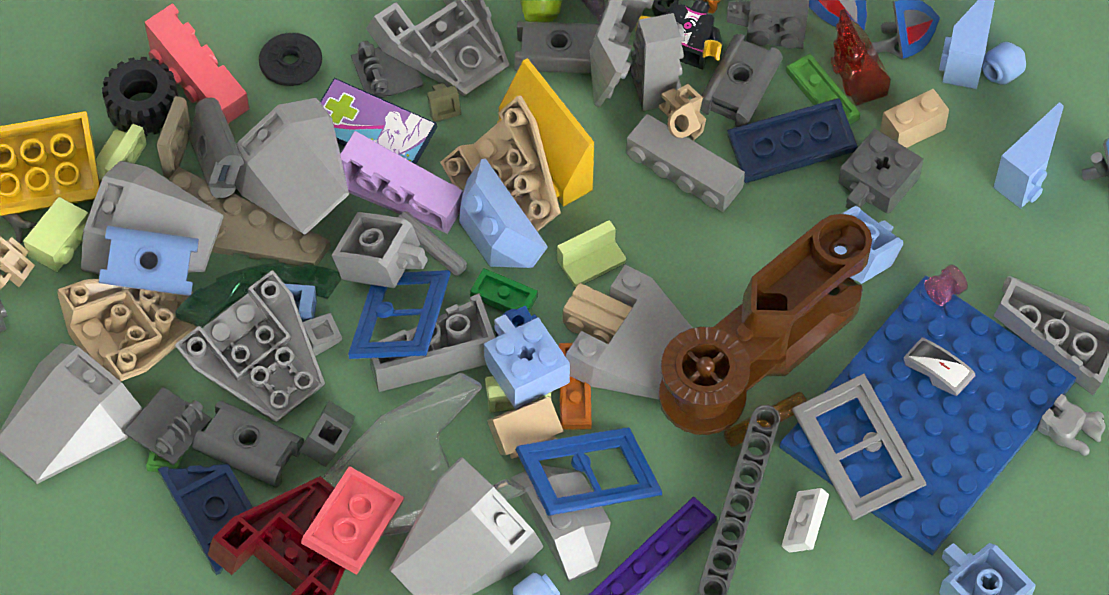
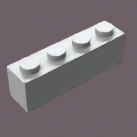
(685, 163)

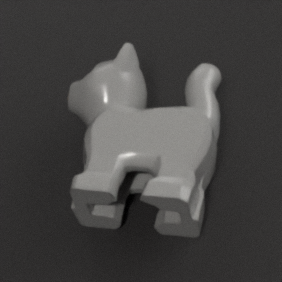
(1068, 424)

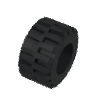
(136, 78)

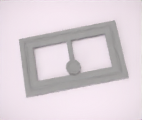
(886, 434)

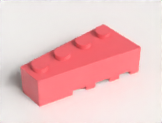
(192, 65)

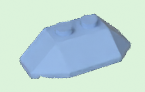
(498, 222)

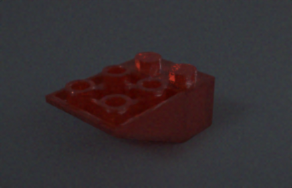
(858, 62)

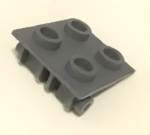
(382, 73)
(168, 425)

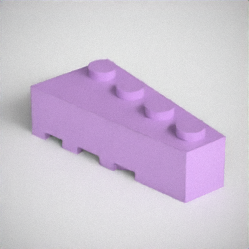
(399, 184)

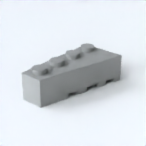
(454, 347)

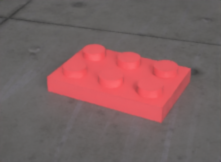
(352, 520)

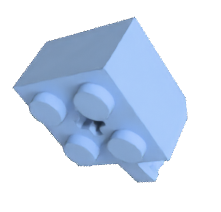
(884, 246)
(525, 361)
(983, 574)

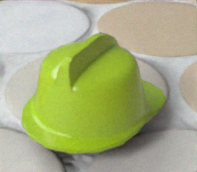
(540, 10)

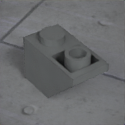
(327, 434)

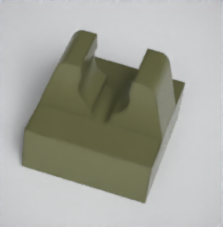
(443, 102)

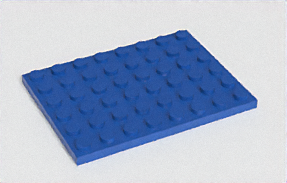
(953, 439)

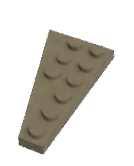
(253, 230)

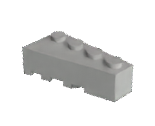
(656, 58)
(1058, 331)

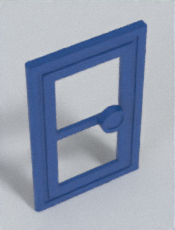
(375, 307)
(578, 445)

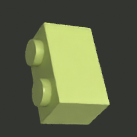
(57, 234)

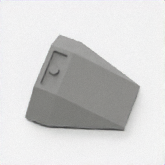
(611, 46)
(293, 164)
(146, 201)
(243, 358)
(66, 414)
(463, 538)

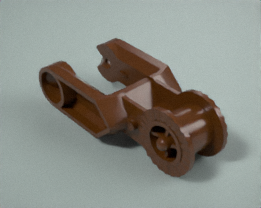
(769, 334)

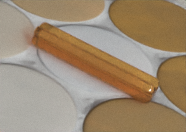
(736, 433)

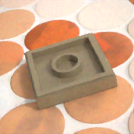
(174, 136)

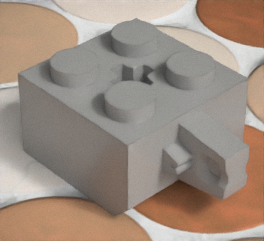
(378, 250)

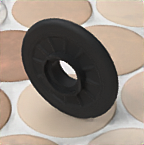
(292, 74)

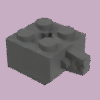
(771, 21)
(880, 172)

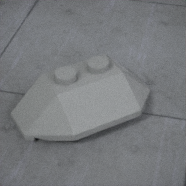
(572, 536)

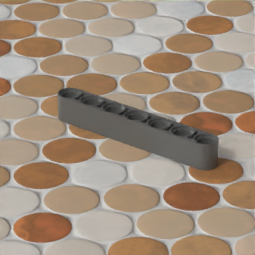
(743, 494)

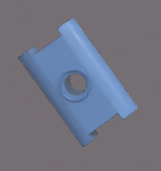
(125, 265)

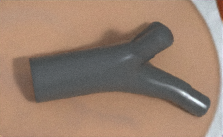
(887, 46)
(18, 224)

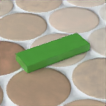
(819, 86)

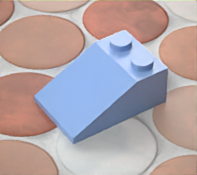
(966, 48)
(1025, 162)

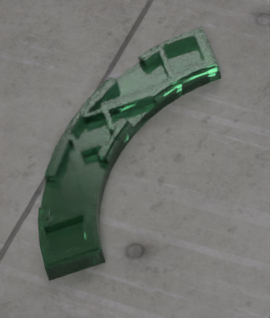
(229, 288)

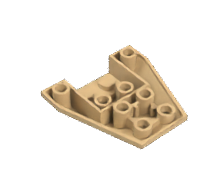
(516, 157)
(121, 325)

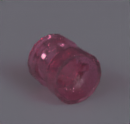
(948, 283)

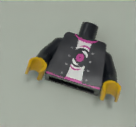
(700, 34)

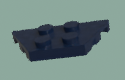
(206, 500)

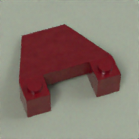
(275, 536)

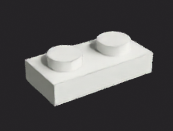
(805, 520)

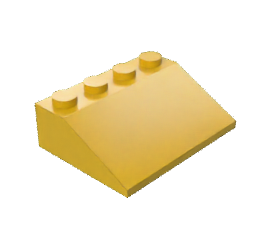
(564, 140)
(47, 162)

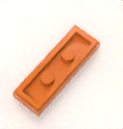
(575, 401)

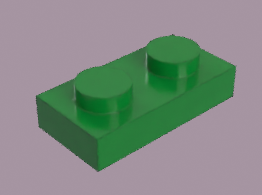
(503, 292)

